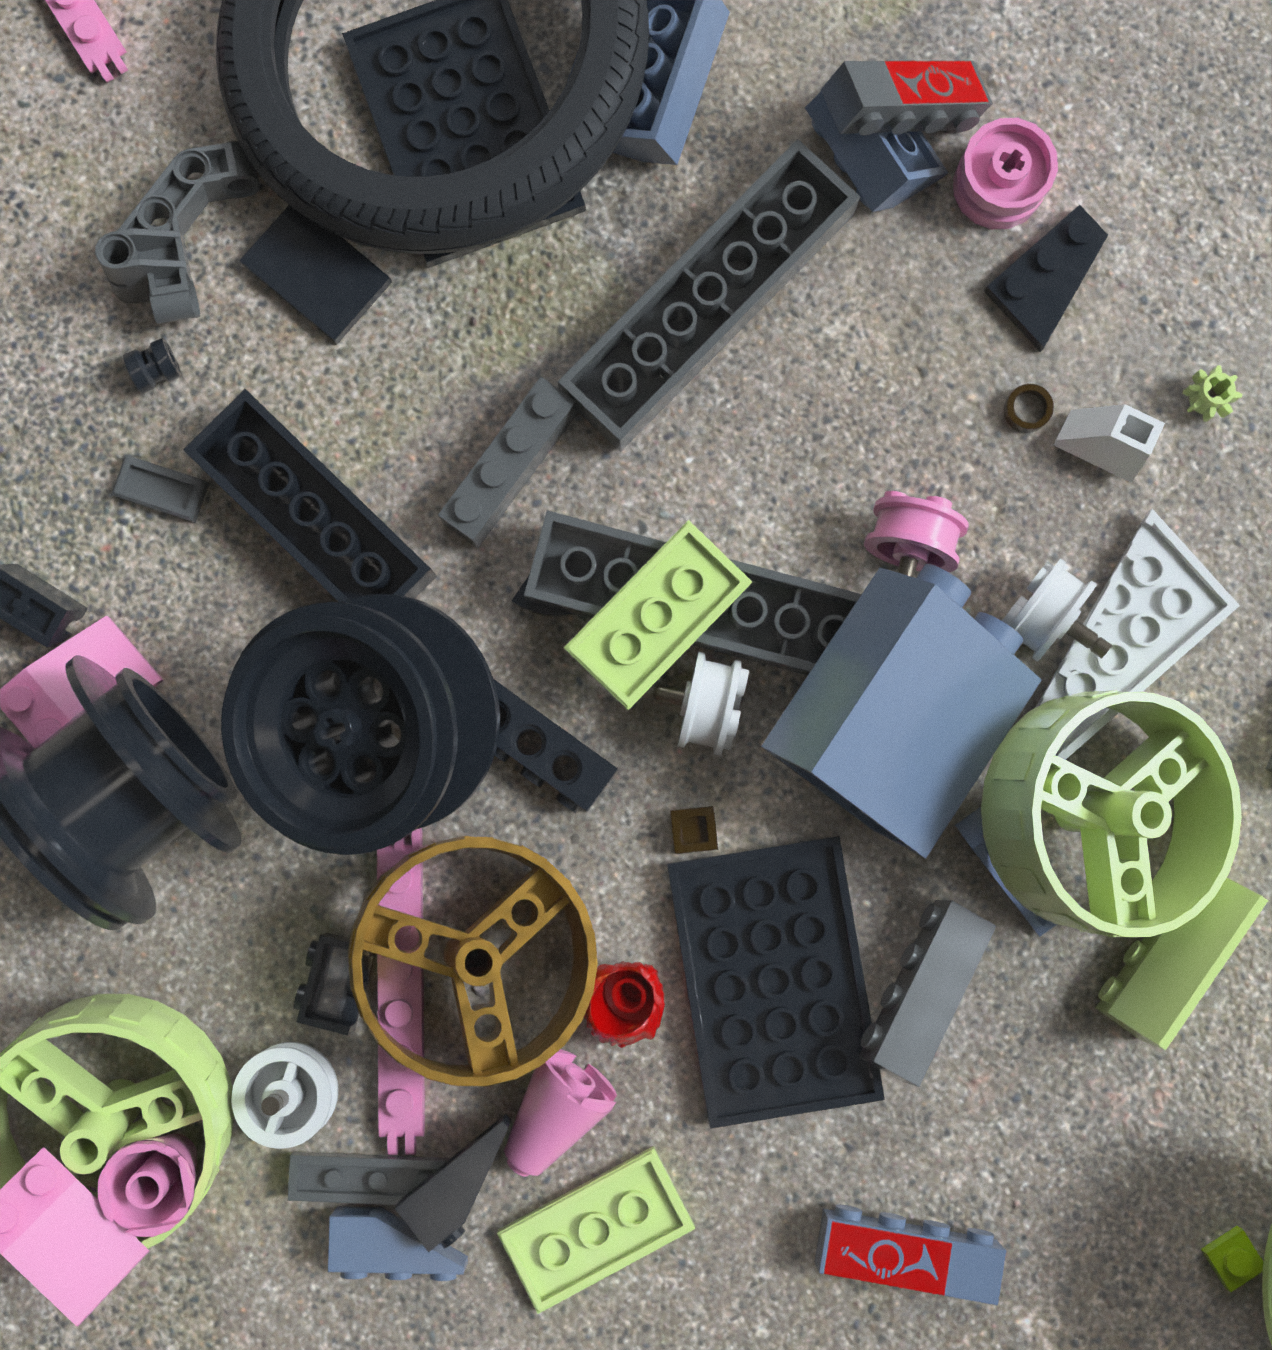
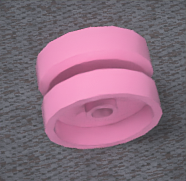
(1005, 173)

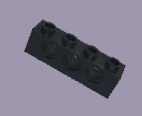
(593, 770)

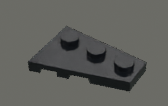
(1047, 275)

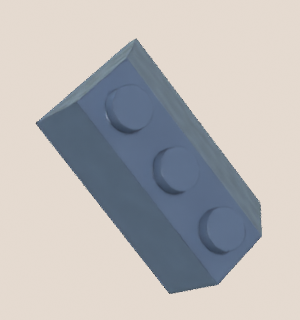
(881, 165)

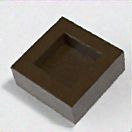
(694, 830)

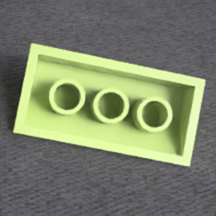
(1174, 969)

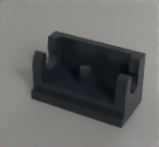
(36, 606)

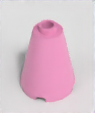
(556, 1113)
(149, 1184)

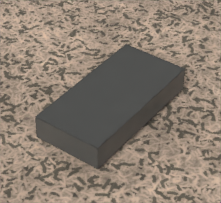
(160, 488)

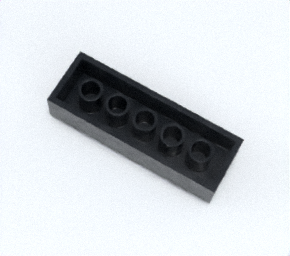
(305, 505)

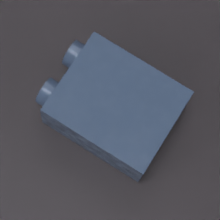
(905, 706)

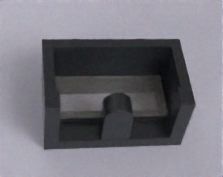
(327, 996)

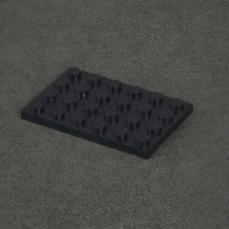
(450, 91)
(774, 981)

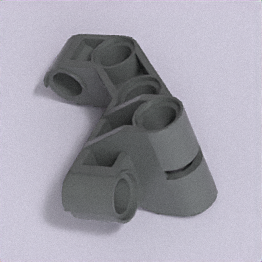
(153, 260)

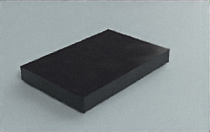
(316, 273)

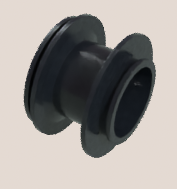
(308, 719)
(111, 795)

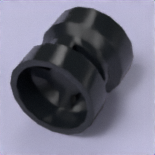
(152, 365)

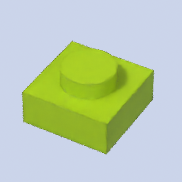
(1233, 1258)

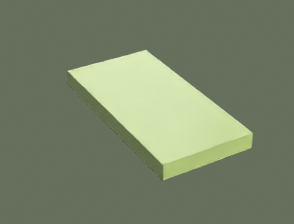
(657, 615)
(595, 1229)

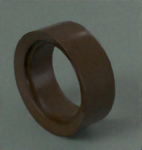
(1020, 425)

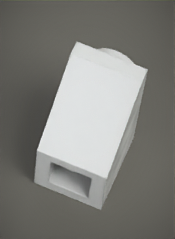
(1110, 438)

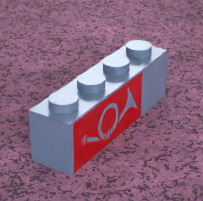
(910, 1255)

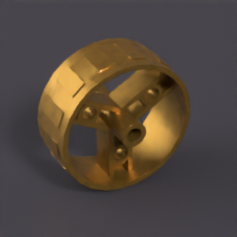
(491, 1057)

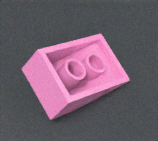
(40, 695)
(62, 1239)

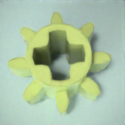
(1221, 384)

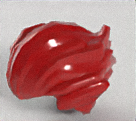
(625, 1003)

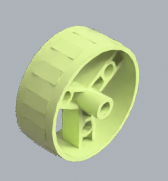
(1175, 762)
(196, 1086)

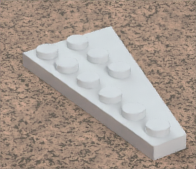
(1151, 614)

